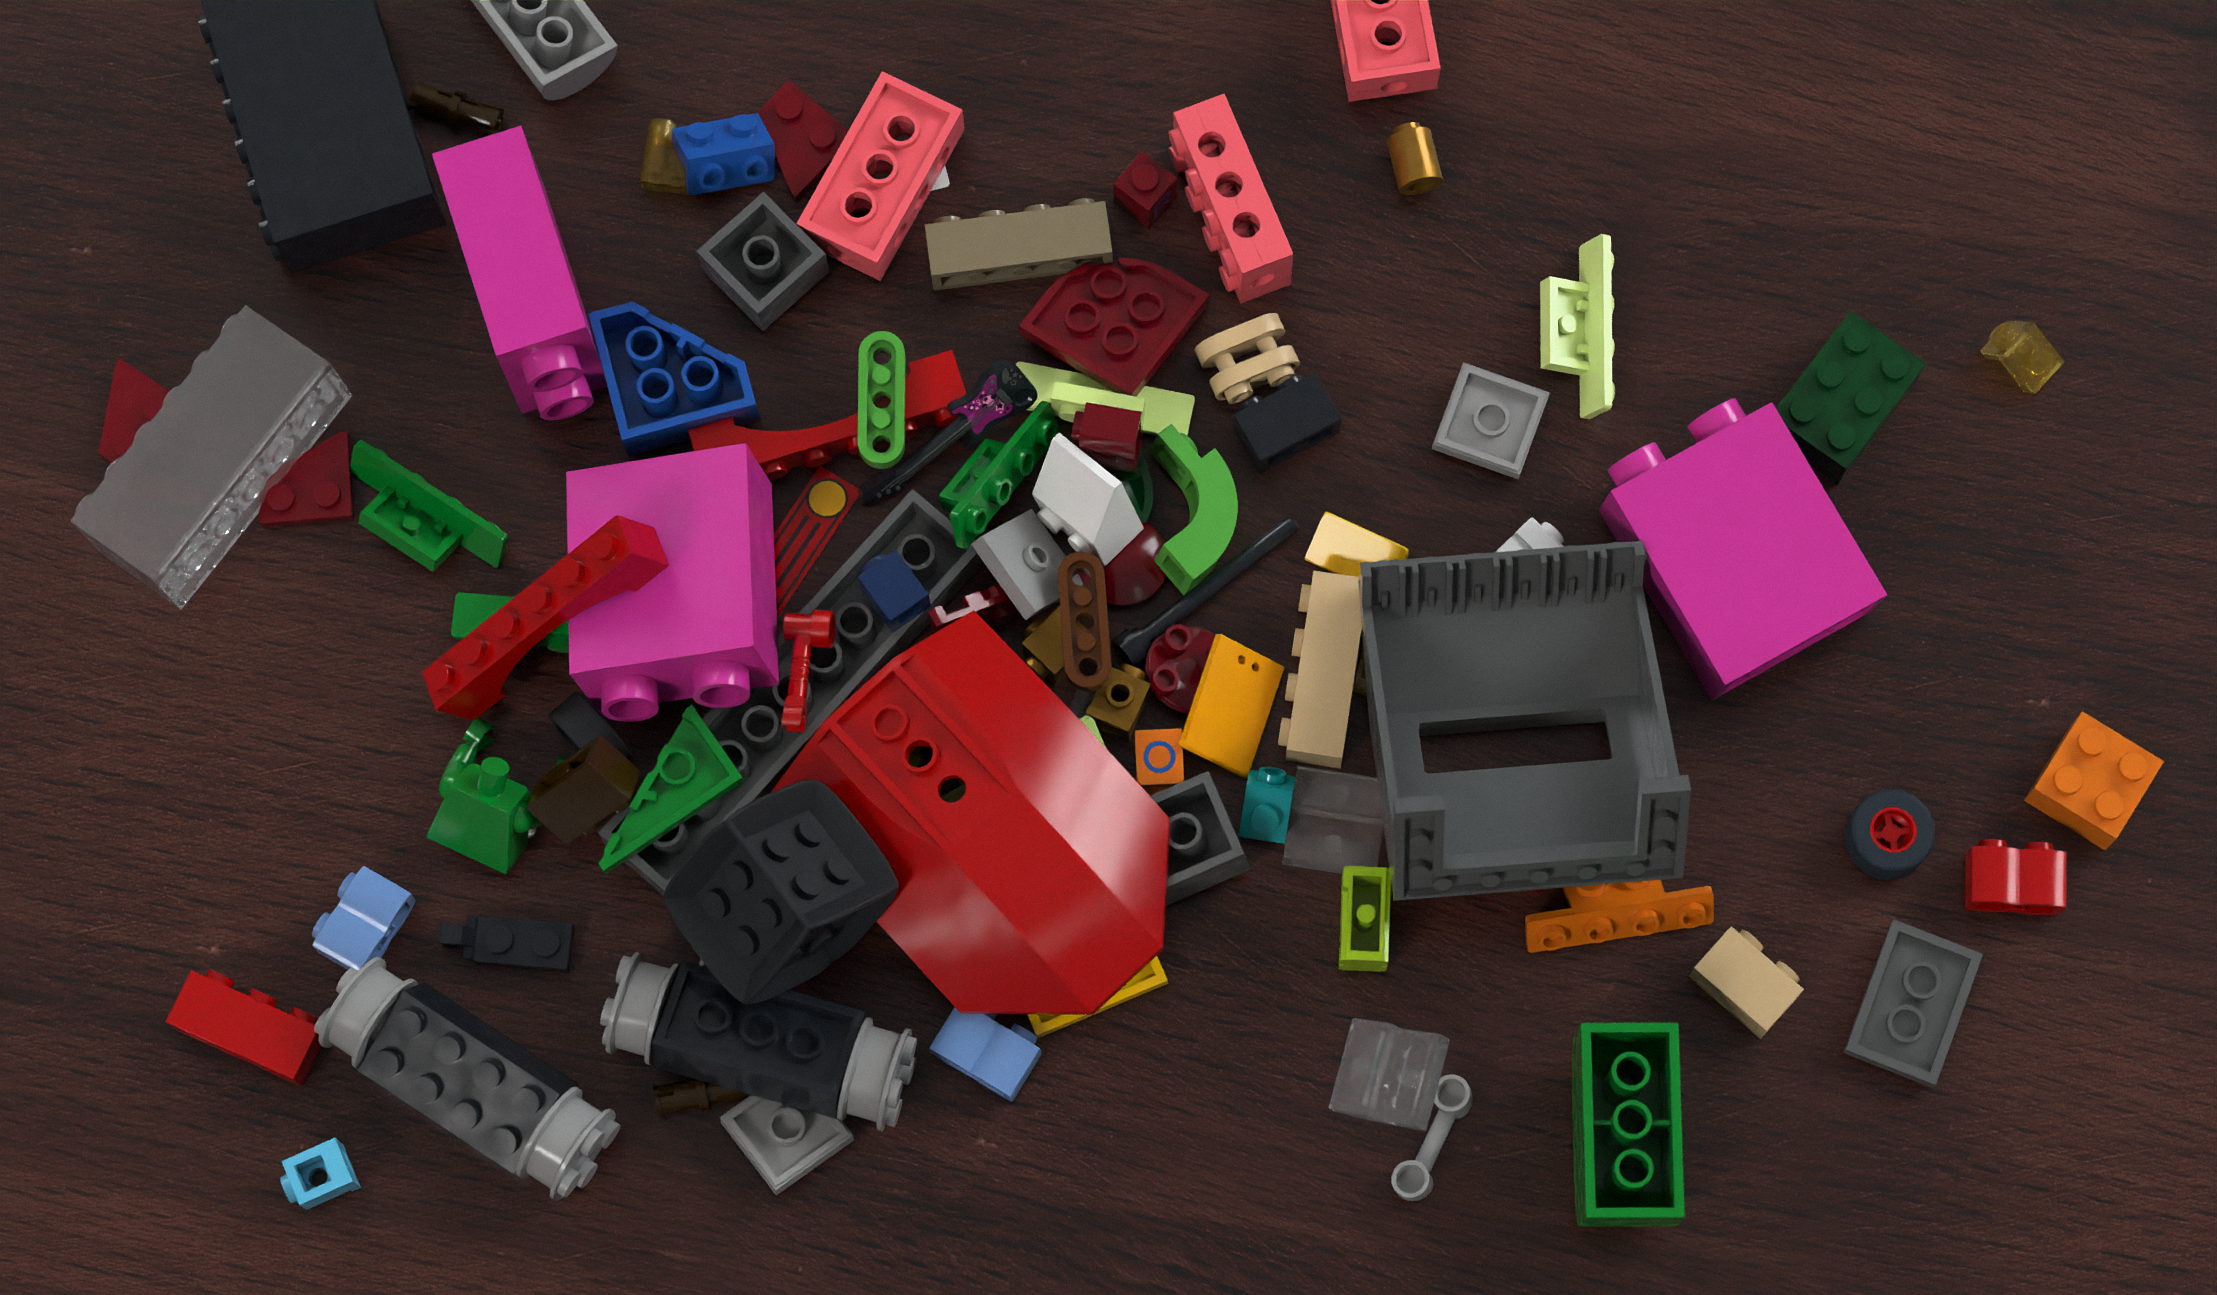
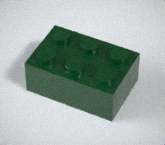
(1847, 395)

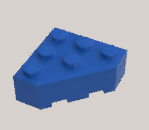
(666, 378)

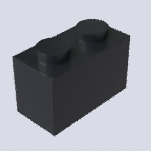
(1286, 421)

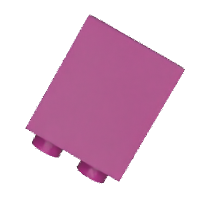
(521, 273)
(1739, 545)
(705, 619)

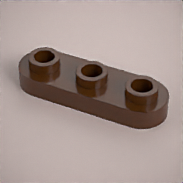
(1082, 602)

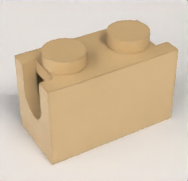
(1747, 981)

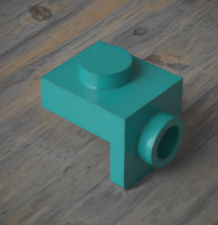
(1267, 805)

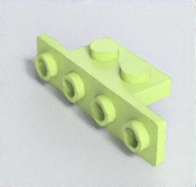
(1579, 326)
(1071, 390)

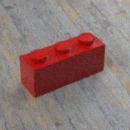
(246, 1026)

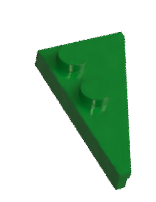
(685, 780)

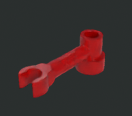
(806, 632)

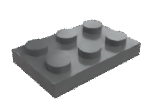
(1913, 1003)

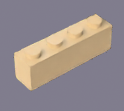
(1325, 671)

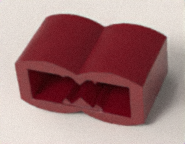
(1109, 435)

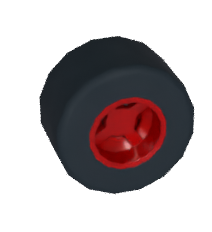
(1899, 821)

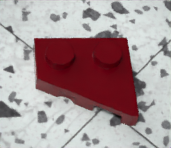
(802, 136)
(990, 604)

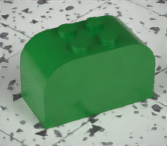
(1627, 1125)

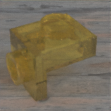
(2023, 353)

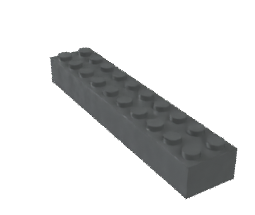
(862, 647)

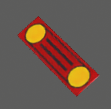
(808, 530)

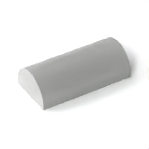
(552, 41)

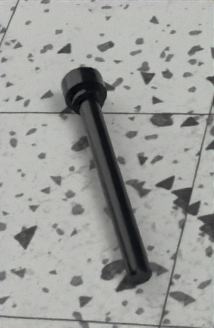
(1134, 644)

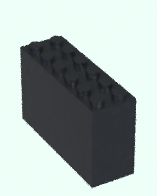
(320, 125)

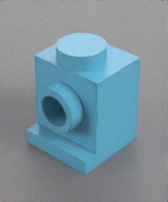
(300, 1169)

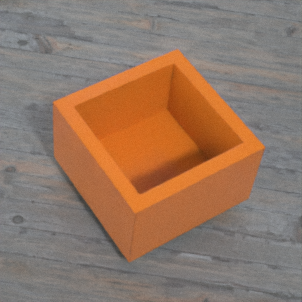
(2094, 781)

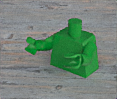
(481, 807)

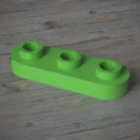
(876, 382)

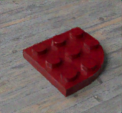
(1115, 320)

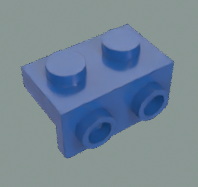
(725, 153)

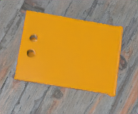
(1231, 706)

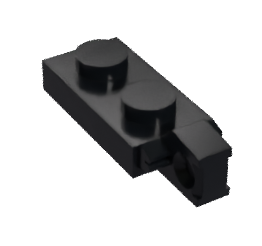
(512, 942)

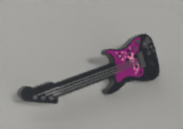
(997, 395)

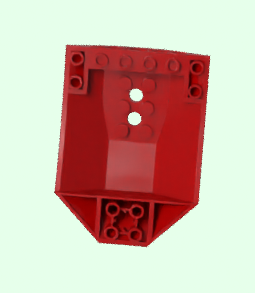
(1047, 868)

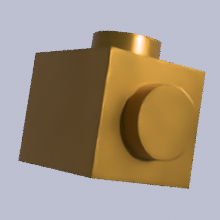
(1045, 647)

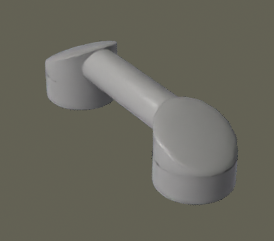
(1453, 1101)

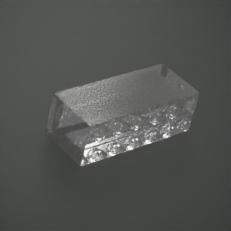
(211, 456)

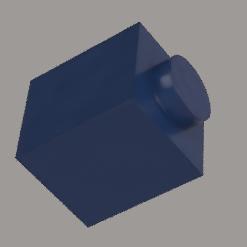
(893, 590)

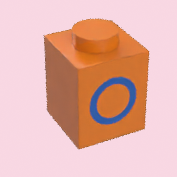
(1158, 759)

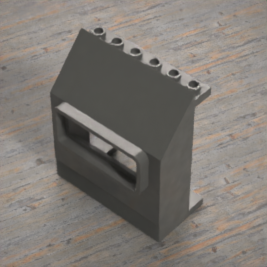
(1514, 648)

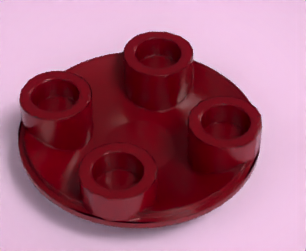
(1133, 573)
(1177, 664)

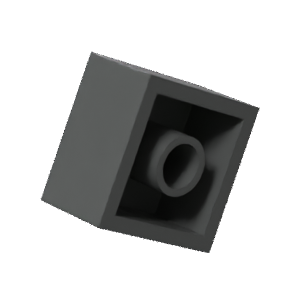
(763, 261)
(1201, 838)

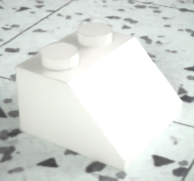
(1084, 502)

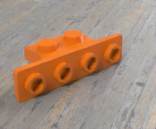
(1617, 912)

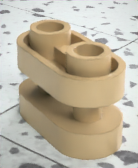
(1237, 381)

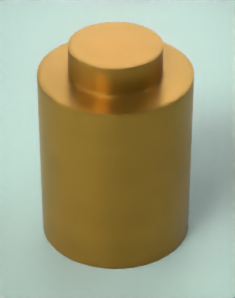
(1414, 159)

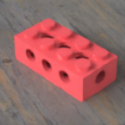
(1383, 70)
(868, 150)
(1231, 199)

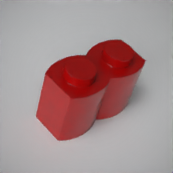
(2016, 879)

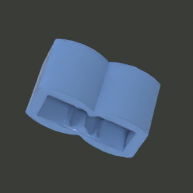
(363, 921)
(987, 1051)

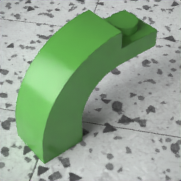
(1212, 509)

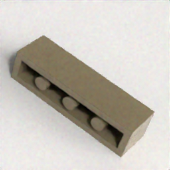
(1017, 244)

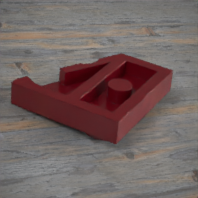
(131, 404)
(314, 488)

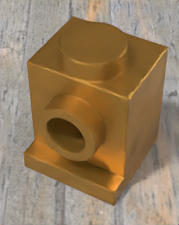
(1120, 717)

